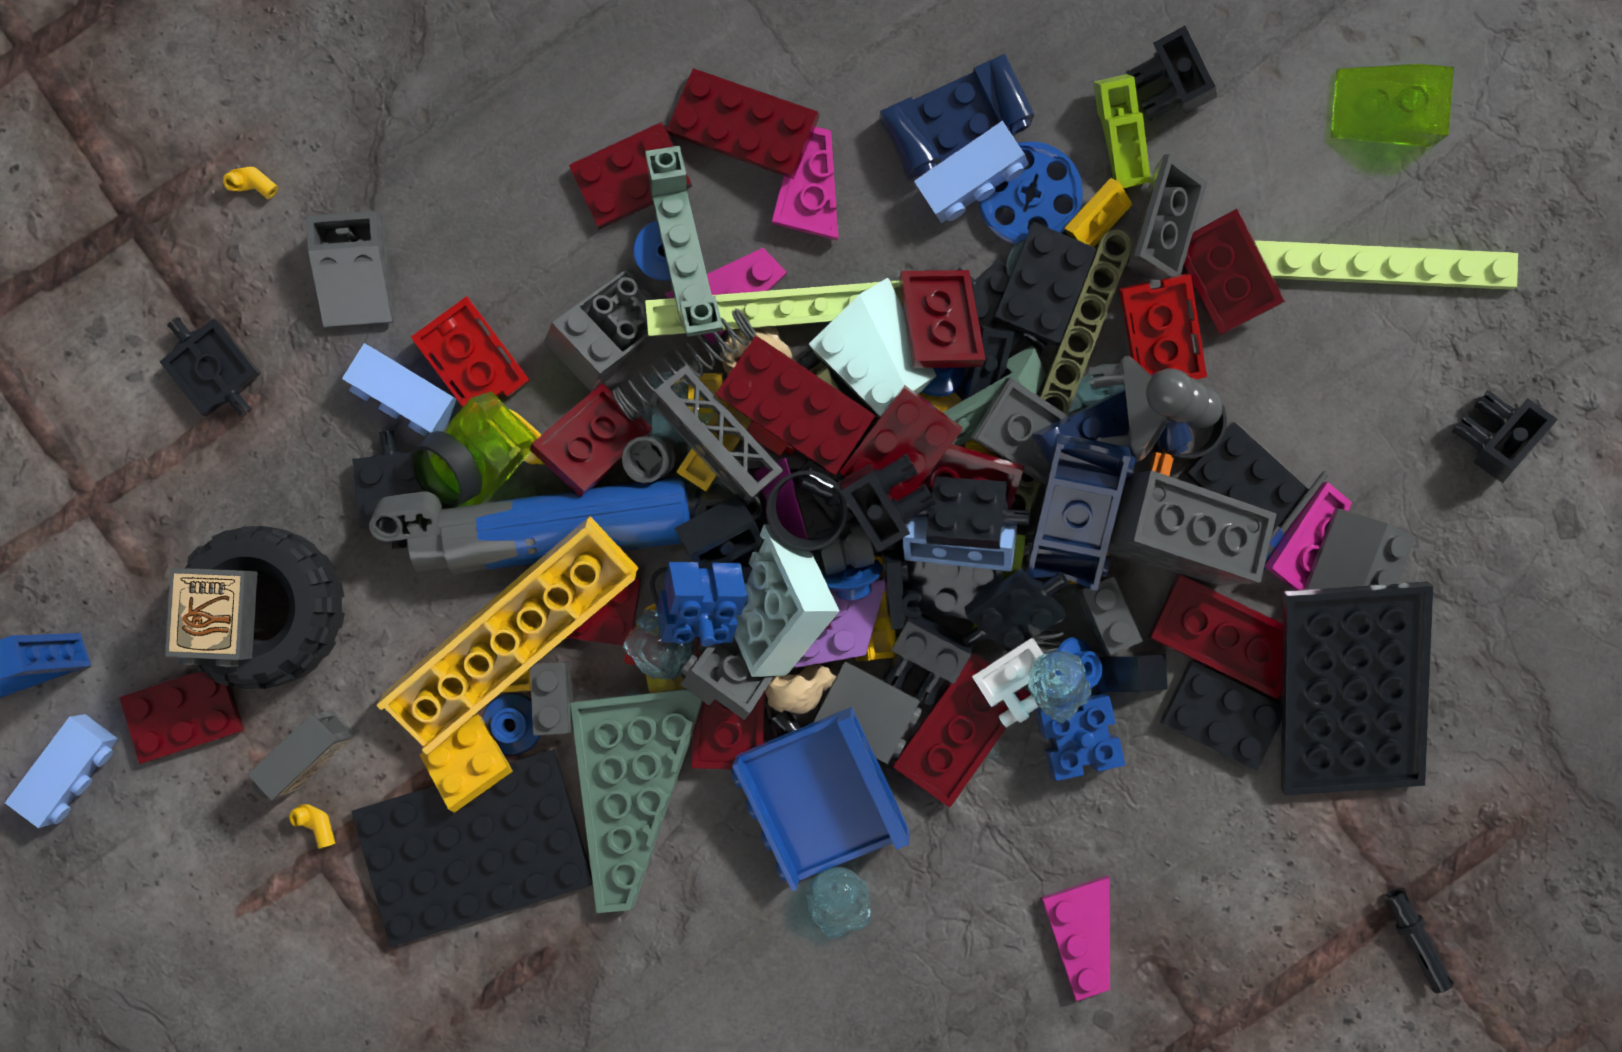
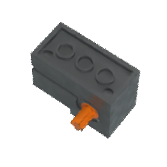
(1190, 528)

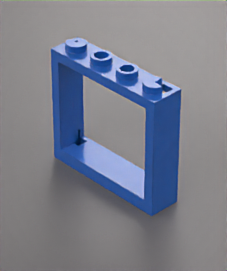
(38, 659)

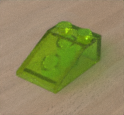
(1393, 104)
(493, 438)

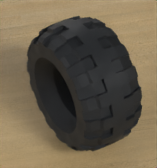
(312, 597)

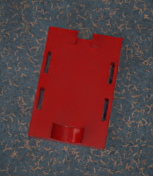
(1163, 327)
(469, 354)

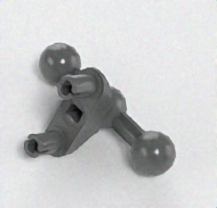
(1156, 402)

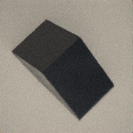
(1133, 673)

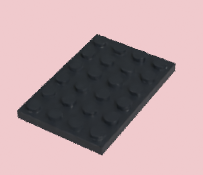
(1355, 687)
(483, 860)

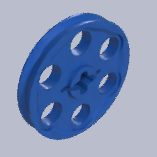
(1045, 188)

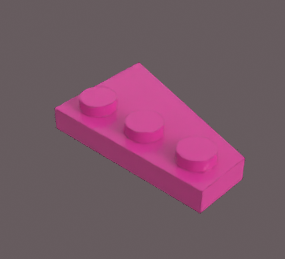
(810, 198)
(748, 274)
(1299, 546)
(1082, 934)

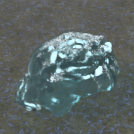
(651, 655)
(1059, 694)
(840, 908)

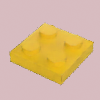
(466, 763)

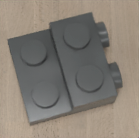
(724, 676)

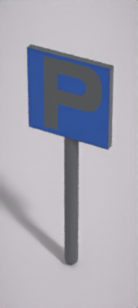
(1278, 533)

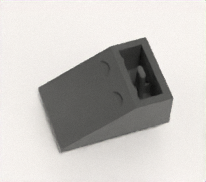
(351, 268)
(602, 330)

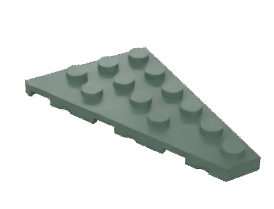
(627, 773)

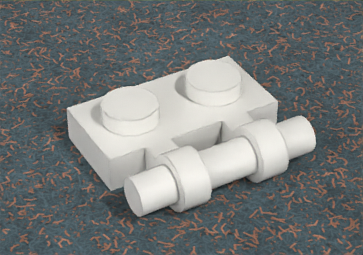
(1008, 676)

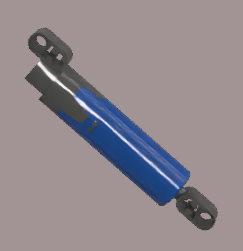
(527, 528)

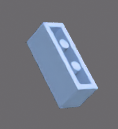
(972, 173)
(400, 391)
(918, 550)
(62, 771)

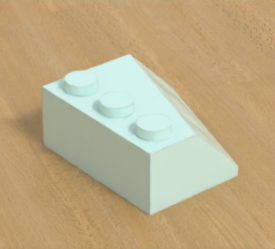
(871, 348)
(783, 607)

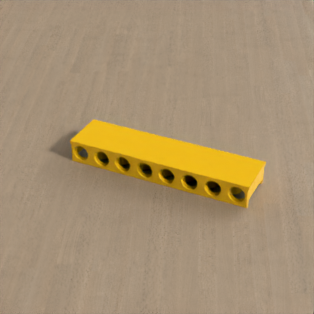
(509, 634)

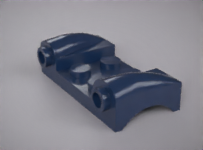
(954, 115)
(1109, 419)
(1079, 510)

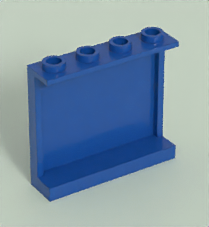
(819, 797)

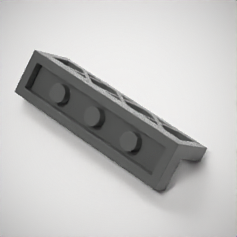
(705, 444)

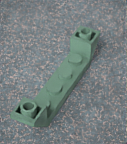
(682, 251)
(1022, 368)

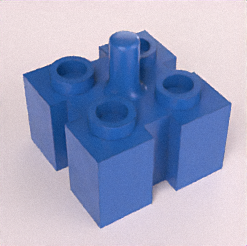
(701, 602)
(1081, 740)

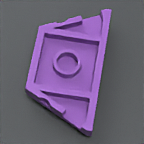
(851, 629)

